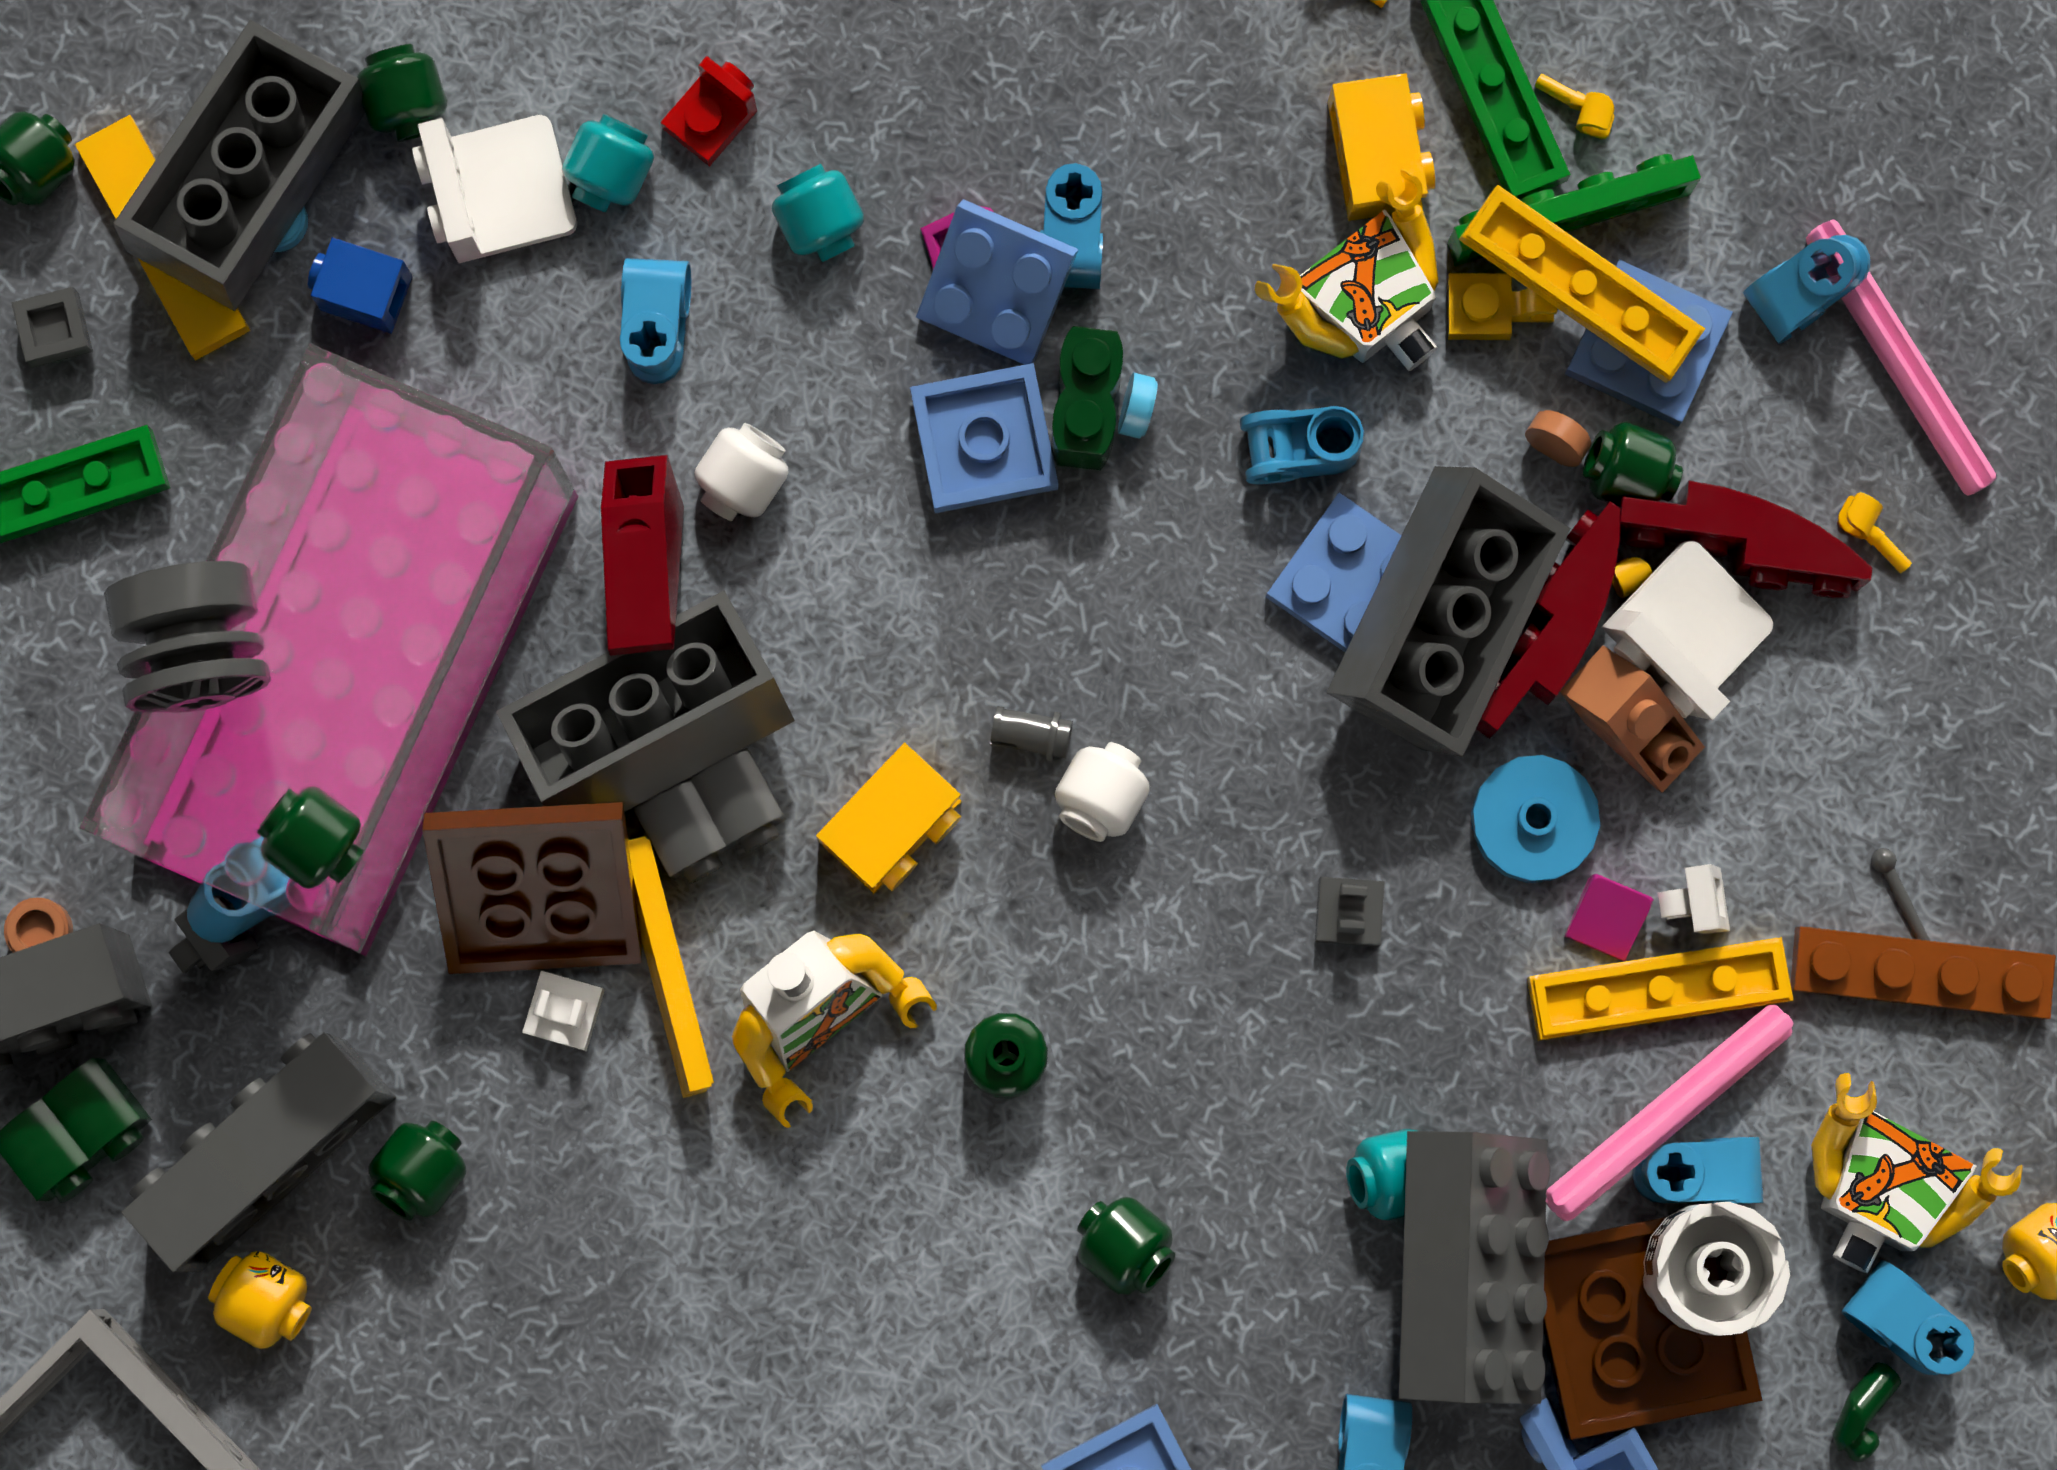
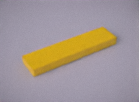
(118, 163)
(1582, 284)
(668, 973)
(1659, 989)

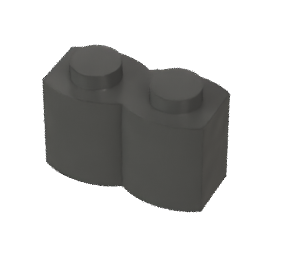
(710, 816)

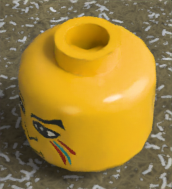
(2032, 1252)
(260, 1299)

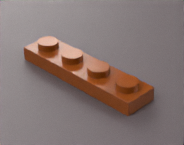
(1922, 972)

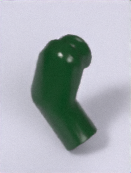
(1859, 1410)

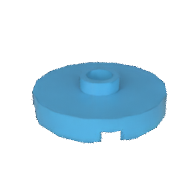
(1509, 840)

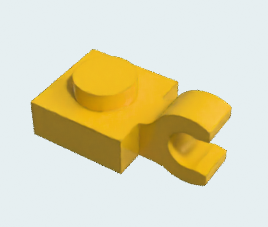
(1485, 306)

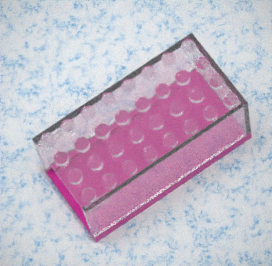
(386, 588)

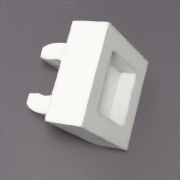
(1702, 900)
(563, 1010)

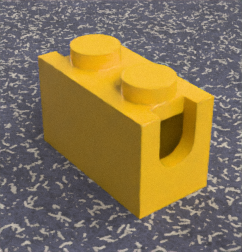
(1375, 139)
(891, 820)

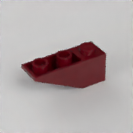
(641, 553)

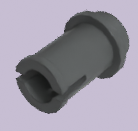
(1032, 732)

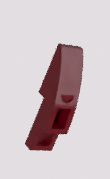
(1767, 539)
(1569, 609)

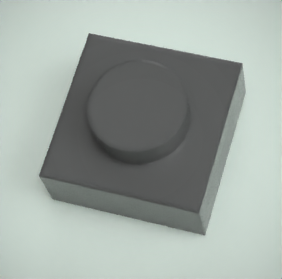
(52, 327)

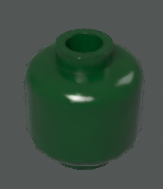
(401, 91)
(33, 158)
(1632, 465)
(310, 837)
(1005, 1080)
(417, 1169)
(1125, 1245)

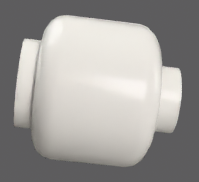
(741, 472)
(1102, 791)

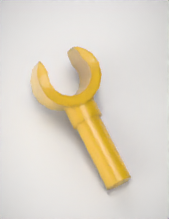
(1594, 107)
(1858, 520)
(1630, 575)

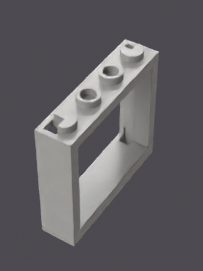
(140, 1374)

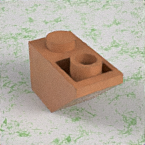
(1633, 717)

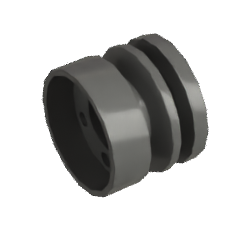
(185, 623)

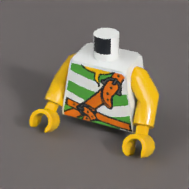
(1367, 286)
(807, 1000)
(1894, 1181)

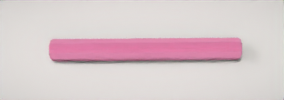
(1912, 376)
(1668, 1113)

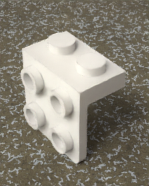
(495, 186)
(1689, 629)

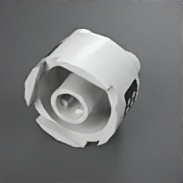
(1749, 1254)

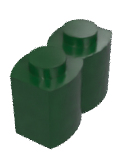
(1086, 409)
(72, 1131)

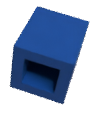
(359, 284)

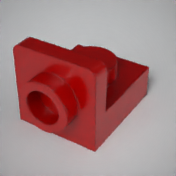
(712, 110)

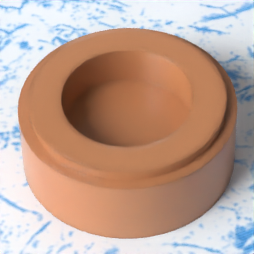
(1558, 438)
(35, 922)

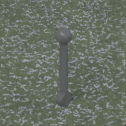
(1884, 861)

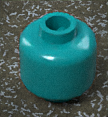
(607, 163)
(818, 212)
(1379, 1175)

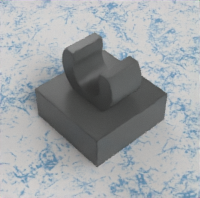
(1349, 911)
(215, 955)

